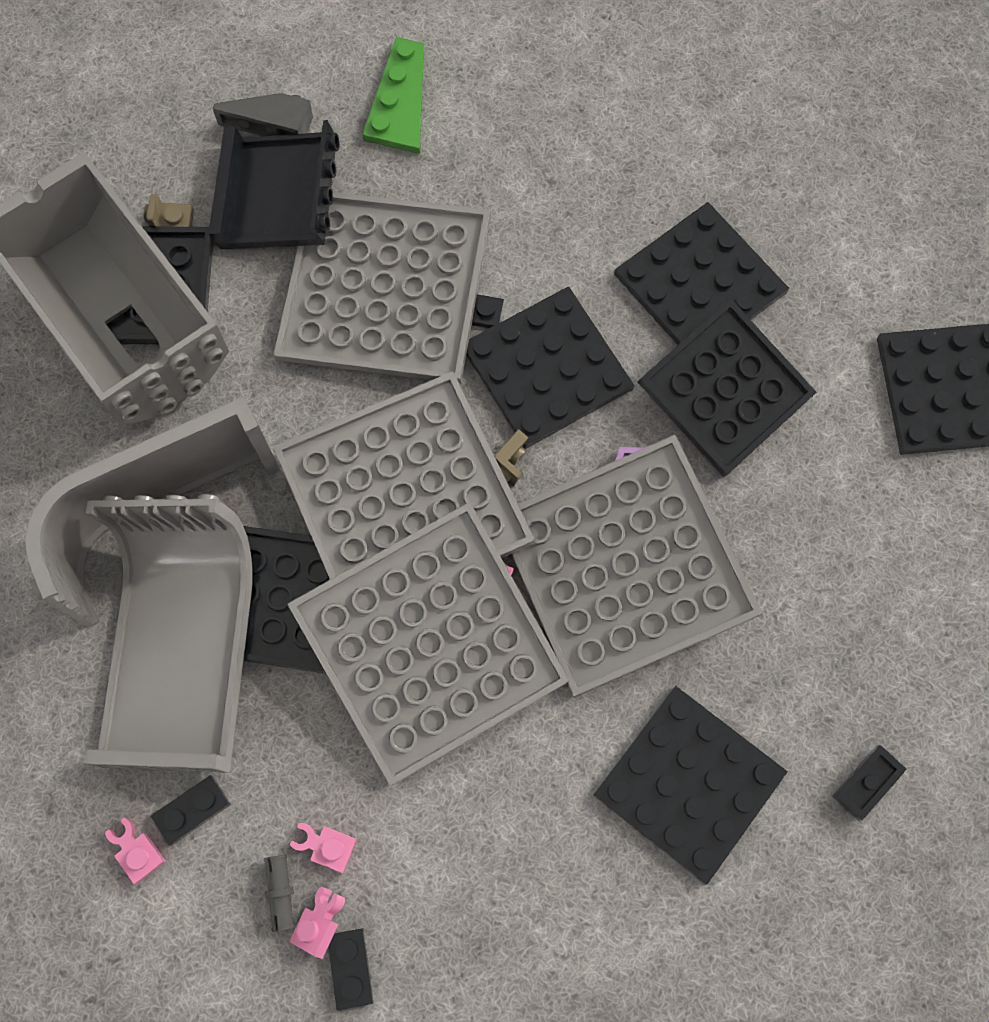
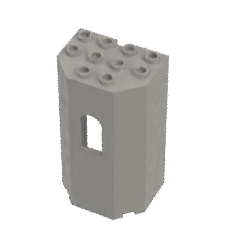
(87, 262)

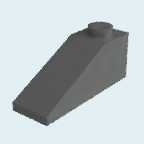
(266, 114)

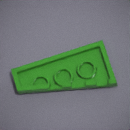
(398, 102)

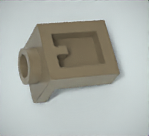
(167, 214)
(511, 452)

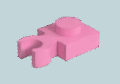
(330, 848)
(138, 855)
(316, 926)

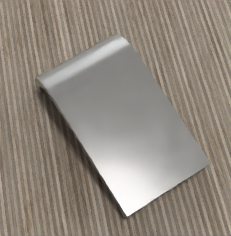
(164, 465)
(175, 634)

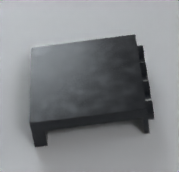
(273, 189)

